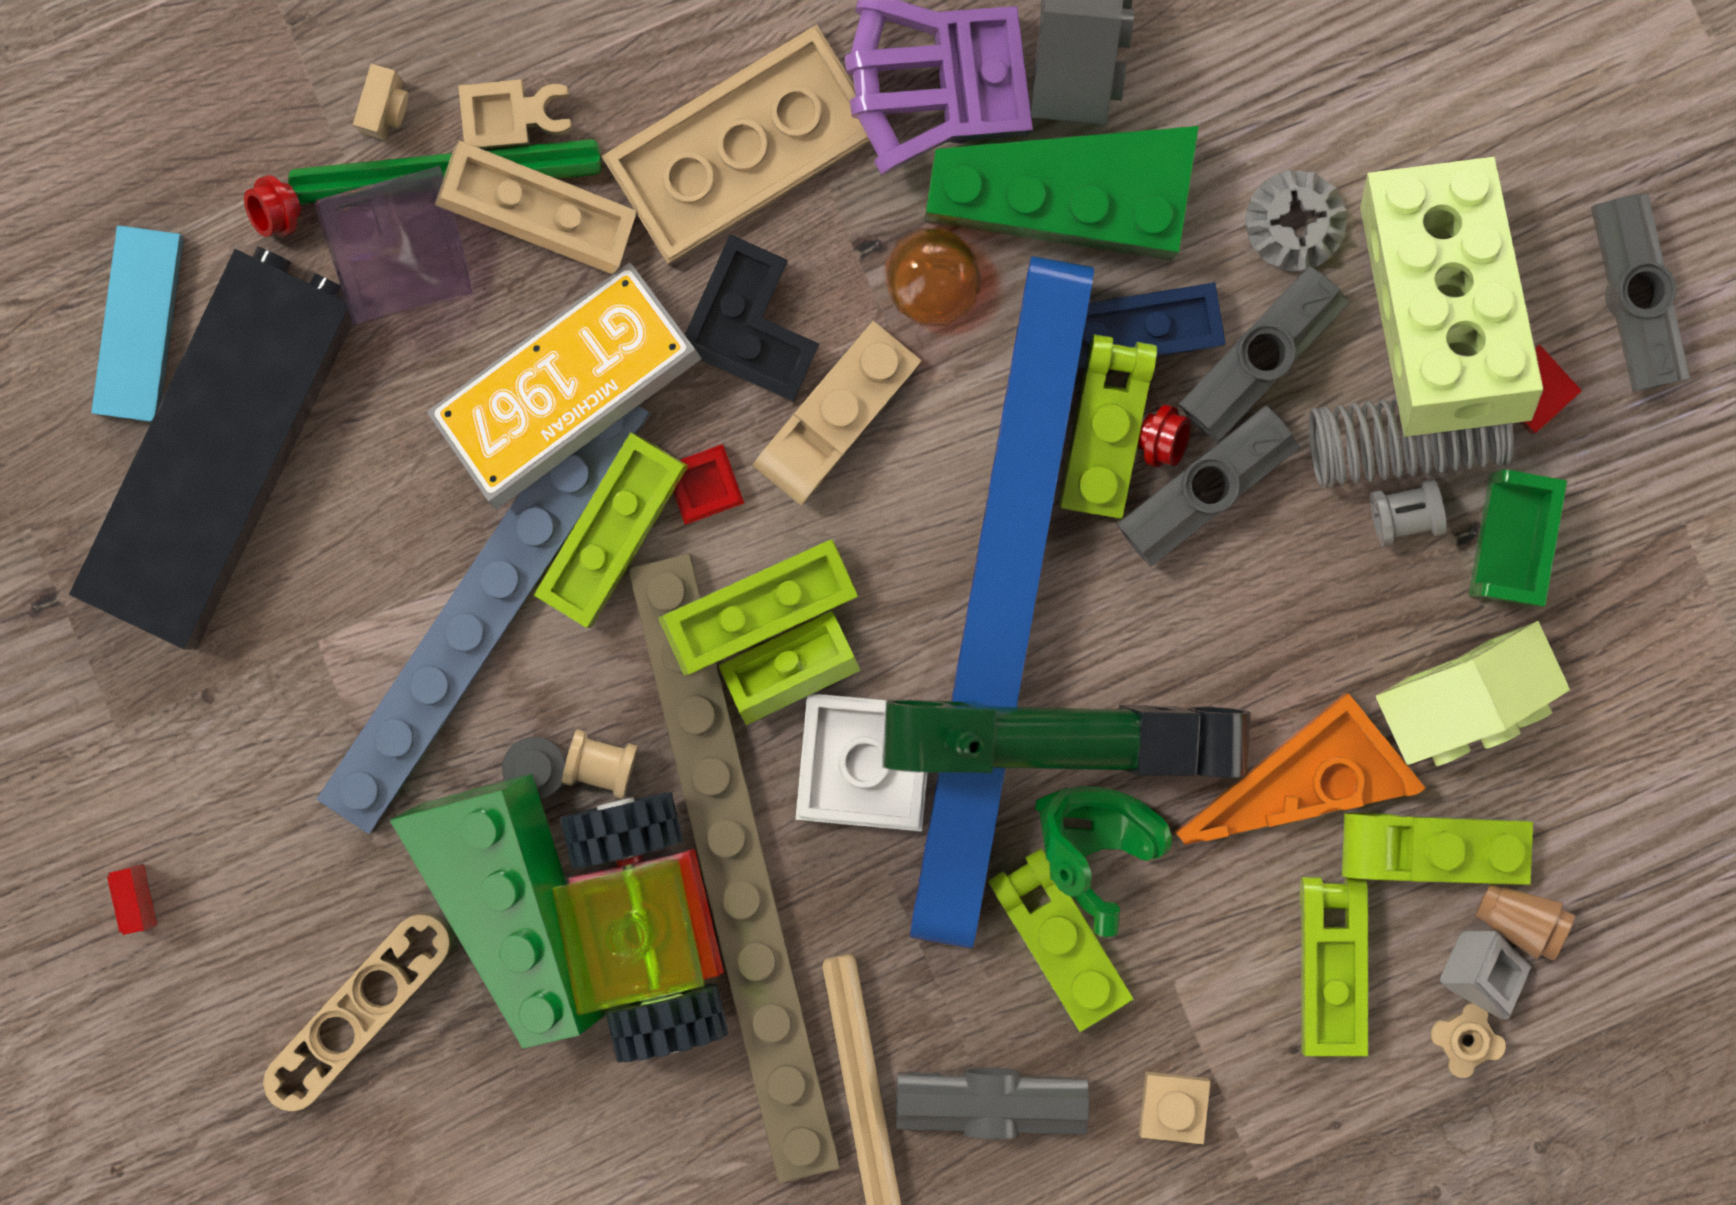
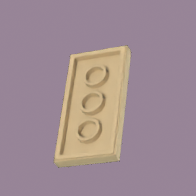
(739, 145)

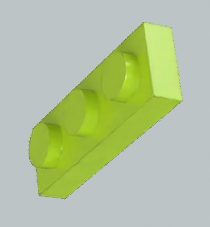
(610, 530)
(757, 607)

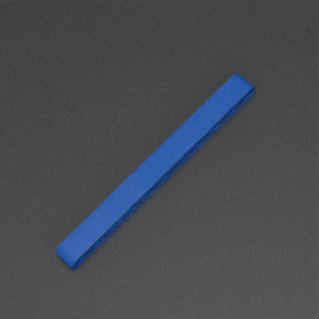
(1004, 586)

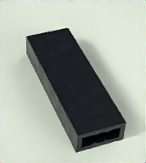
(215, 448)

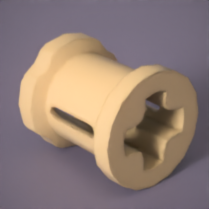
(599, 764)

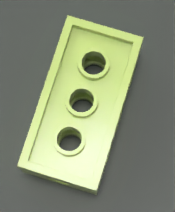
(1439, 236)

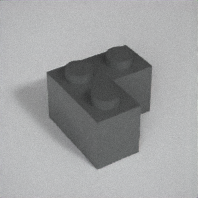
(1077, 59)

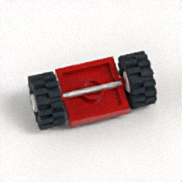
(620, 833)

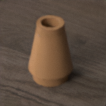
(1526, 920)

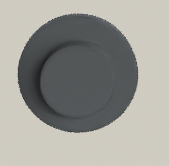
(539, 758)

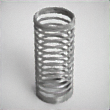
(1329, 454)

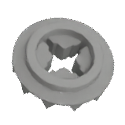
(1278, 243)

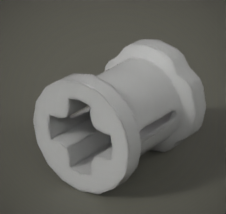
(1408, 512)

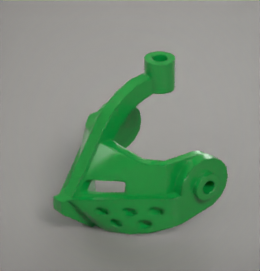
(1116, 824)

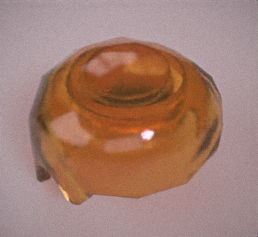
(932, 276)

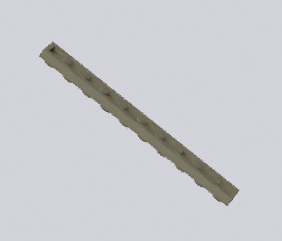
(737, 885)

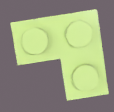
(1475, 697)

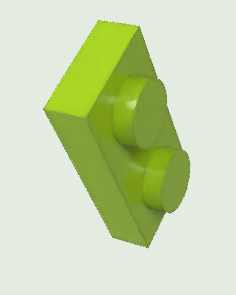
(789, 668)

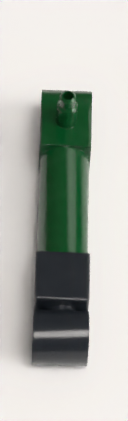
(1133, 738)

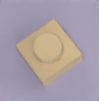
(381, 103)
(1174, 1107)

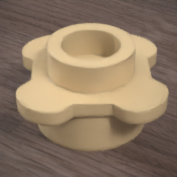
(1451, 1032)

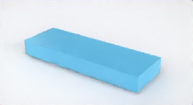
(137, 323)

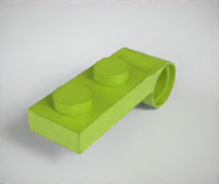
(1436, 849)

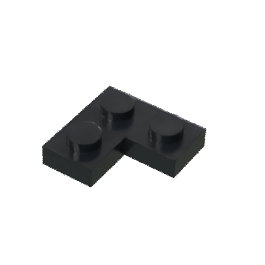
(731, 327)

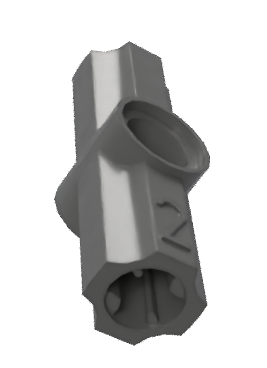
(1631, 250)
(1291, 325)
(1241, 462)
(992, 1103)

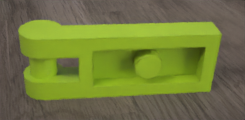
(1106, 428)
(1062, 944)
(1334, 969)

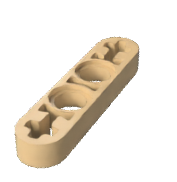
(354, 1007)

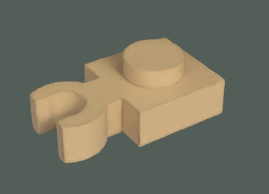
(500, 114)

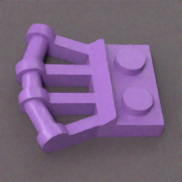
(978, 73)

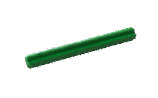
(552, 159)

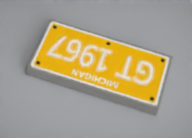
(563, 385)

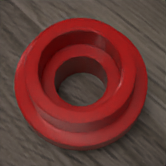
(272, 207)
(1164, 437)

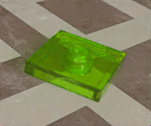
(628, 937)

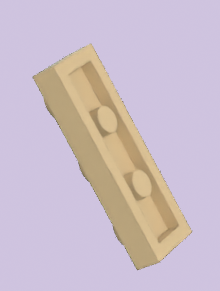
(535, 207)

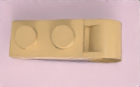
(836, 413)

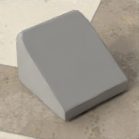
(1486, 972)

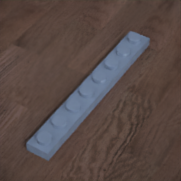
(469, 630)

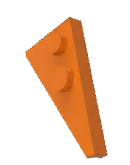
(1320, 769)

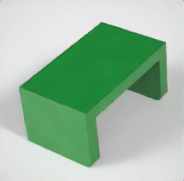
(1517, 538)

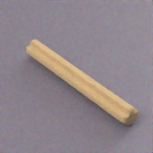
(860, 1080)

